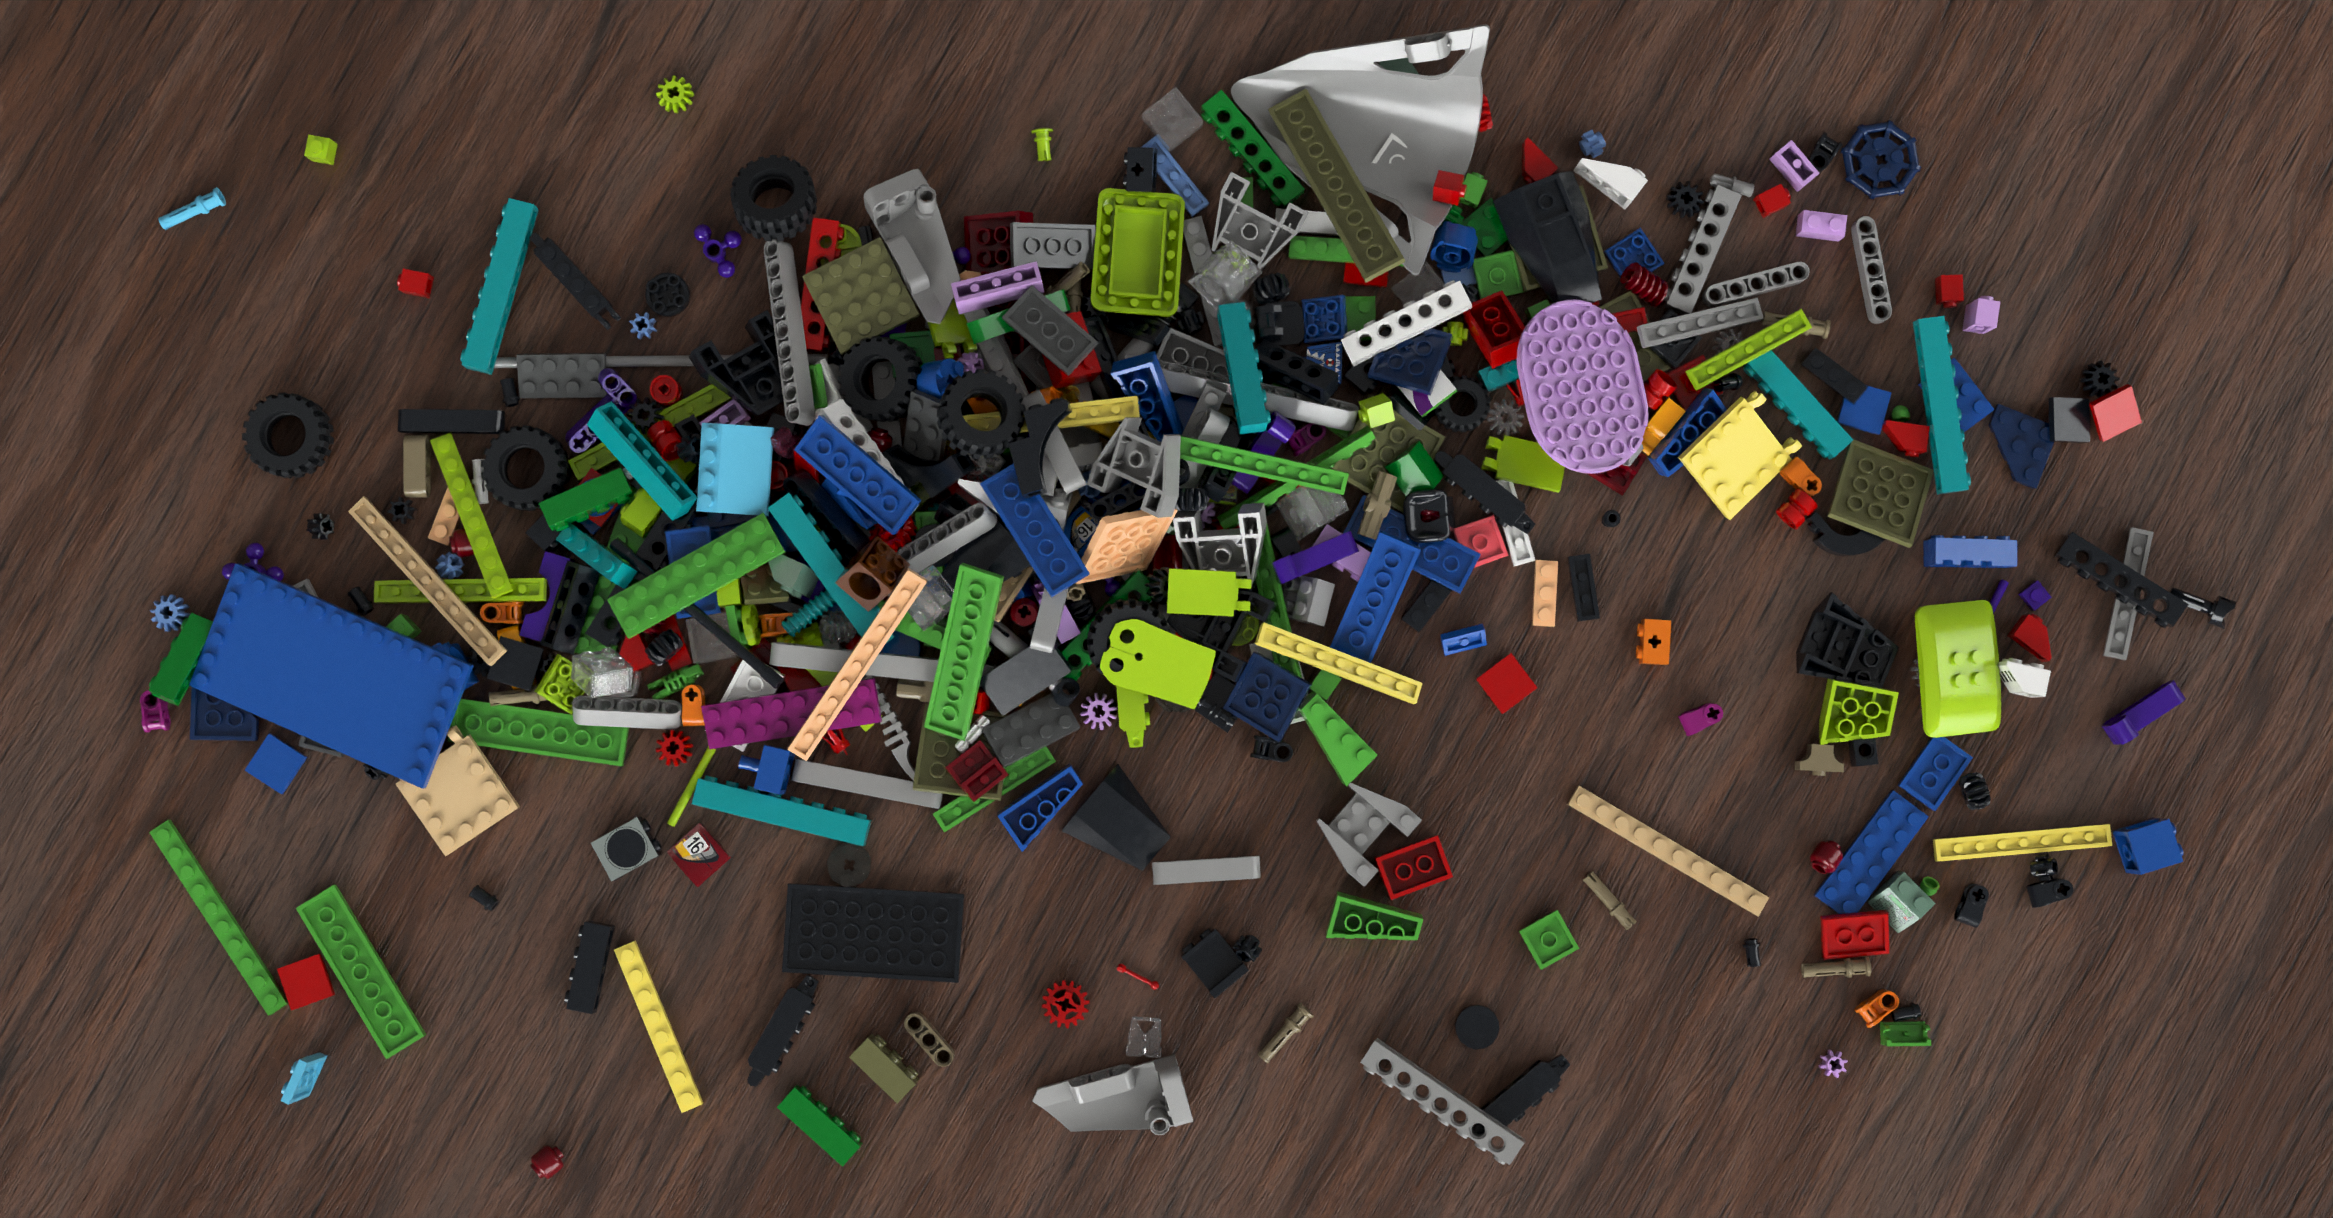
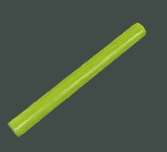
(691, 786)

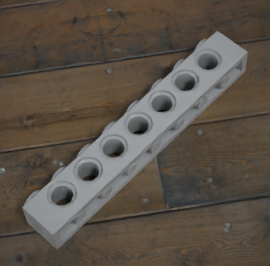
(1418, 1076)

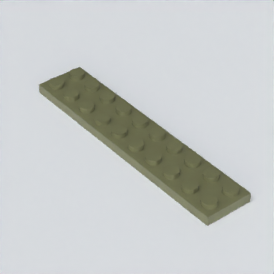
(1336, 186)

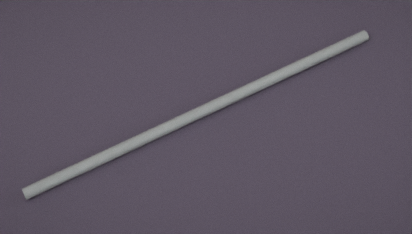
(645, 361)

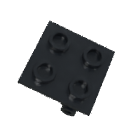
(1214, 700)

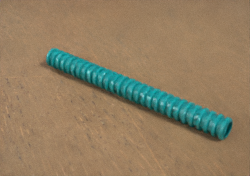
(819, 604)

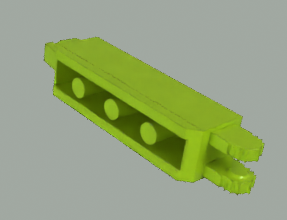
(1131, 706)

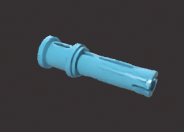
(202, 205)

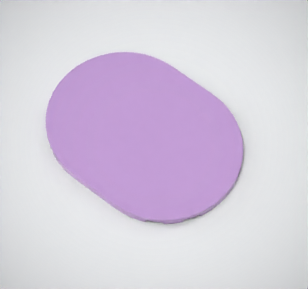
(1582, 386)

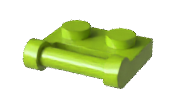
(807, 636)

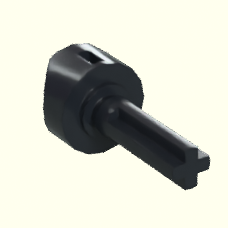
(2215, 610)

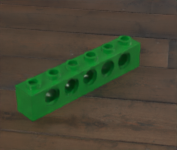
(1222, 104)
(1075, 645)

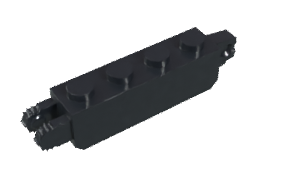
(573, 279)
(1486, 490)
(781, 1029)
(1525, 1091)

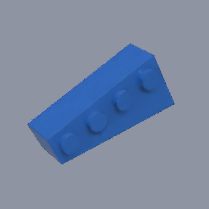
(1144, 378)
(1697, 419)
(1037, 807)

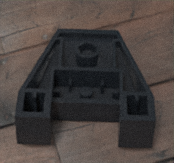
(749, 375)
(1220, 631)

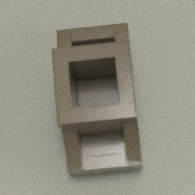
(1819, 760)

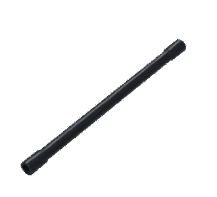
(765, 671)

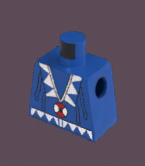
(1327, 356)

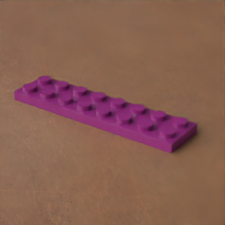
(783, 714)

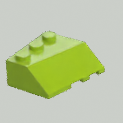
(1855, 712)

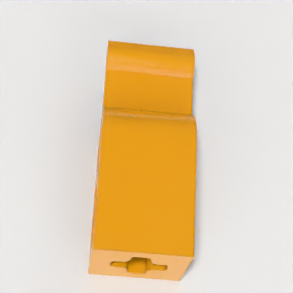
(1661, 424)

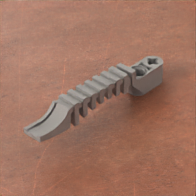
(901, 752)

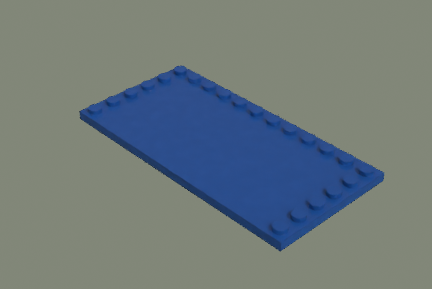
(331, 675)

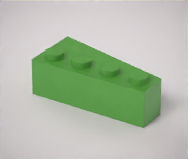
(1340, 743)
(1364, 918)

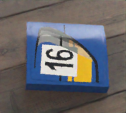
(1080, 530)

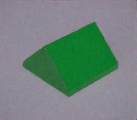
(1414, 470)

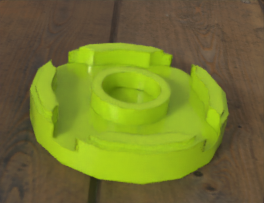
(750, 624)

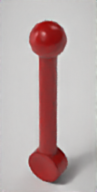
(1122, 968)

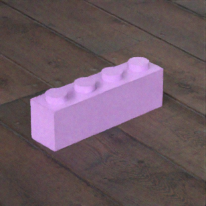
(996, 287)
(1354, 563)

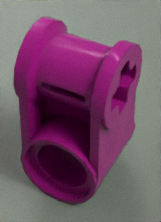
(1305, 439)
(152, 713)
(1697, 719)

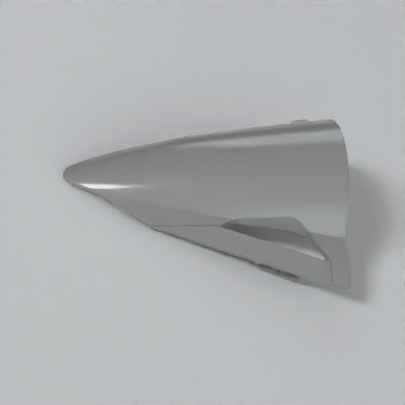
(1367, 103)

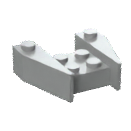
(1250, 229)
(1143, 462)
(1223, 548)
(1360, 825)

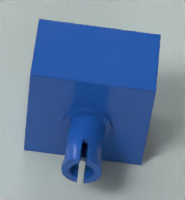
(772, 769)

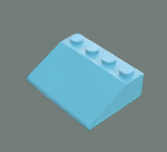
(734, 469)

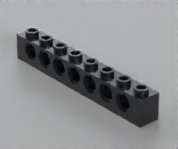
(599, 628)

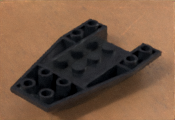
(1553, 236)

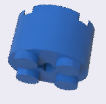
(1454, 247)
(938, 375)

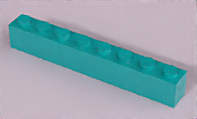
(500, 286)
(1941, 405)
(820, 557)
(781, 811)

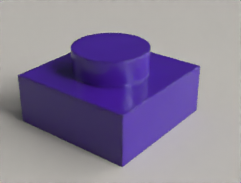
(2034, 595)

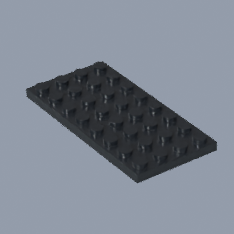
(873, 933)

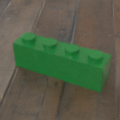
(586, 499)
(179, 665)
(820, 1125)

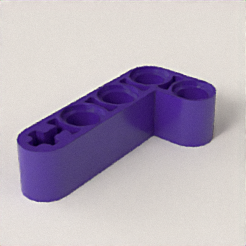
(614, 392)
(1266, 442)
(1315, 557)
(2128, 722)

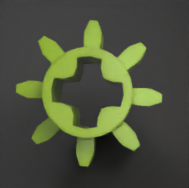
(1457, 331)

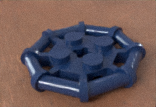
(1892, 155)

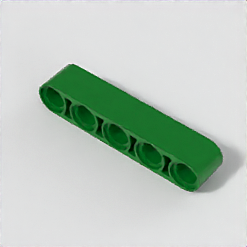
(993, 325)

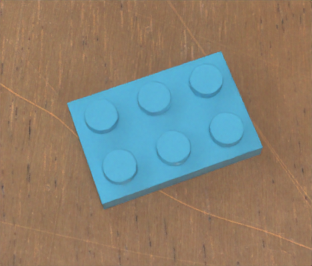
(303, 1078)

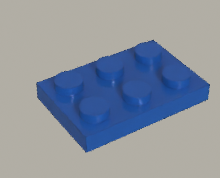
(1970, 399)
(1935, 771)

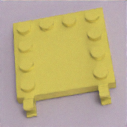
(1737, 456)

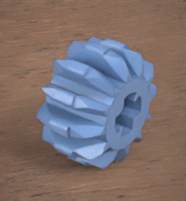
(161, 612)

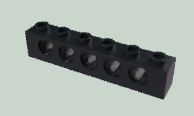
(2172, 605)

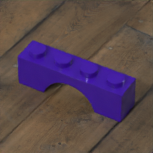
(552, 569)

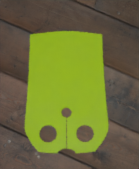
(1169, 667)

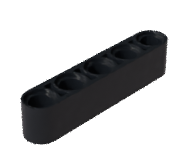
(451, 421)
(1128, 493)
(827, 513)

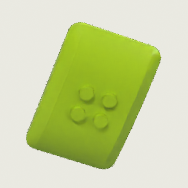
(1137, 252)
(1958, 668)

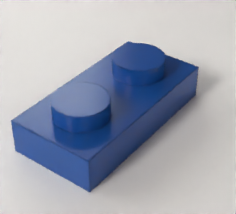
(1463, 639)

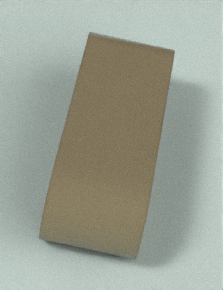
(416, 466)
(925, 1028)

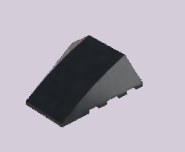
(991, 551)
(1844, 646)
(1119, 822)

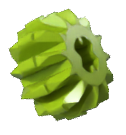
(674, 87)

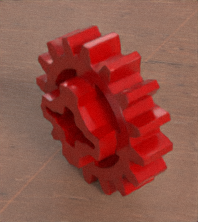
(898, 540)
(1055, 1000)

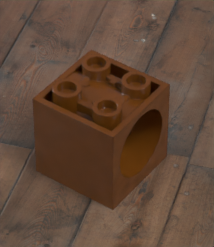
(872, 573)

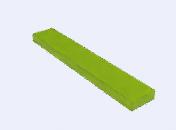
(1748, 349)

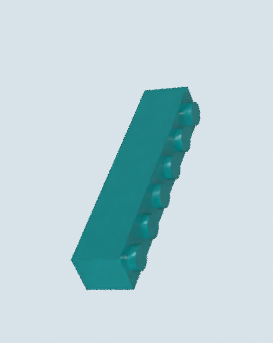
(1242, 368)
(1799, 404)
(642, 460)

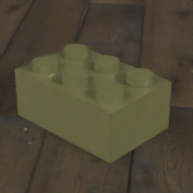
(885, 1067)

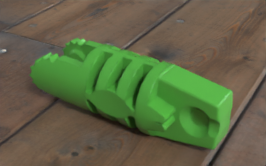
(676, 681)

